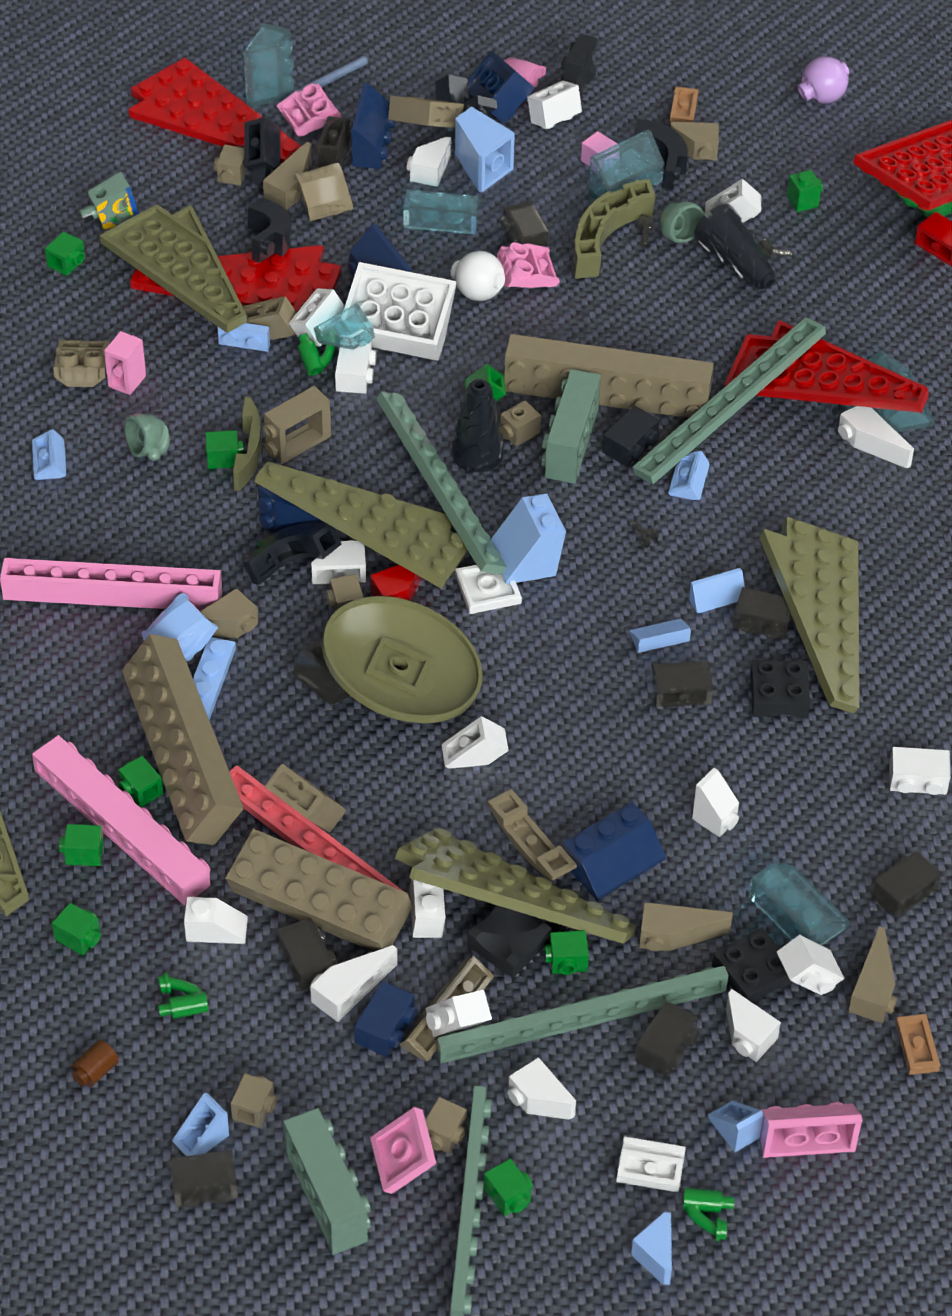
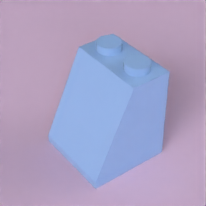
(483, 148)
(530, 540)

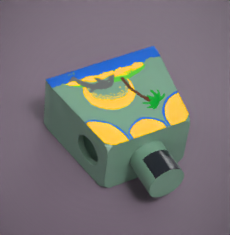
(111, 203)

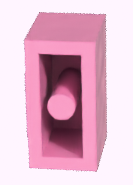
(125, 363)

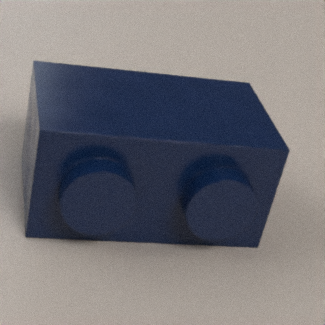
(385, 1019)

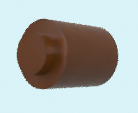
(94, 1063)

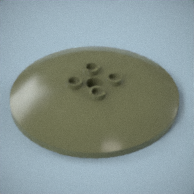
(436, 658)

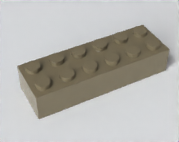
(317, 888)

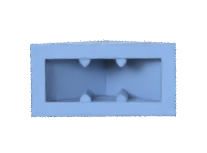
(737, 1124)
(203, 1127)
(653, 1248)

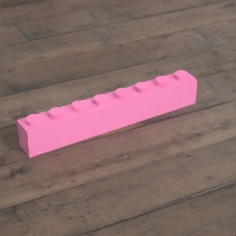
(107, 584)
(122, 819)

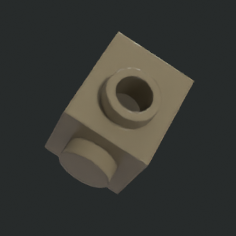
(230, 165)
(520, 423)
(343, 590)
(253, 1100)
(446, 1125)

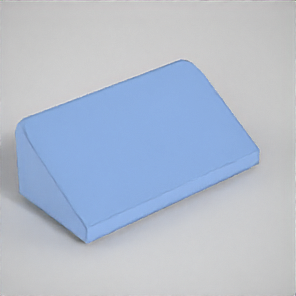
(48, 456)
(689, 476)
(716, 590)
(660, 635)

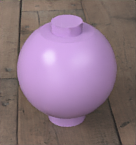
(824, 80)

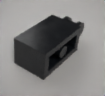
(261, 148)

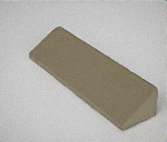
(468, 978)

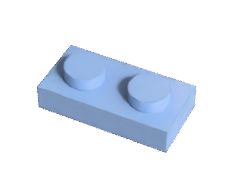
(246, 336)

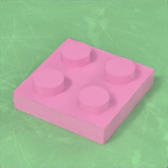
(403, 1150)

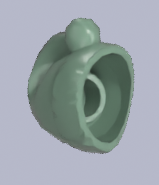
(680, 220)
(146, 436)

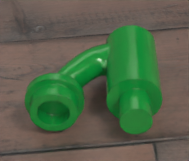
(312, 361)
(185, 1005)
(702, 1200)

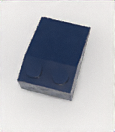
(500, 82)
(279, 513)

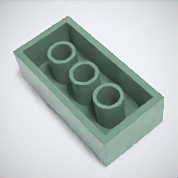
(571, 426)
(327, 1181)

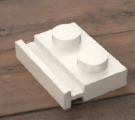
(651, 1164)

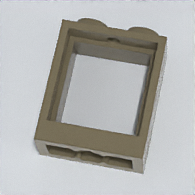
(424, 111)
(308, 404)
(305, 798)

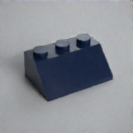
(371, 129)
(376, 250)
(614, 850)

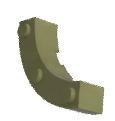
(603, 218)

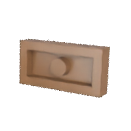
(684, 105)
(917, 1044)

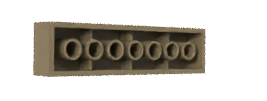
(627, 377)
(182, 740)

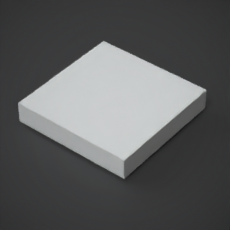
(485, 590)

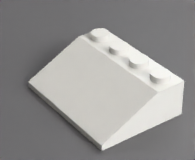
(404, 308)

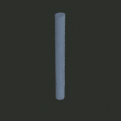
(338, 73)

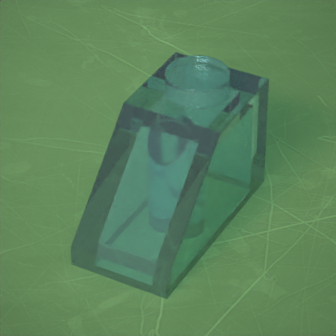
(346, 329)

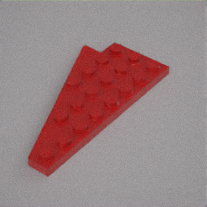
(197, 106)
(290, 275)
(831, 376)

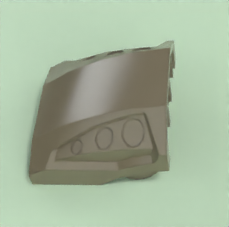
(324, 192)
(80, 362)

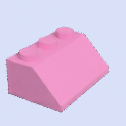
(810, 1129)

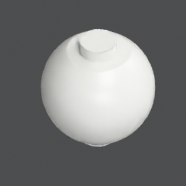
(478, 275)

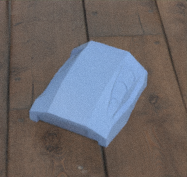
(185, 624)

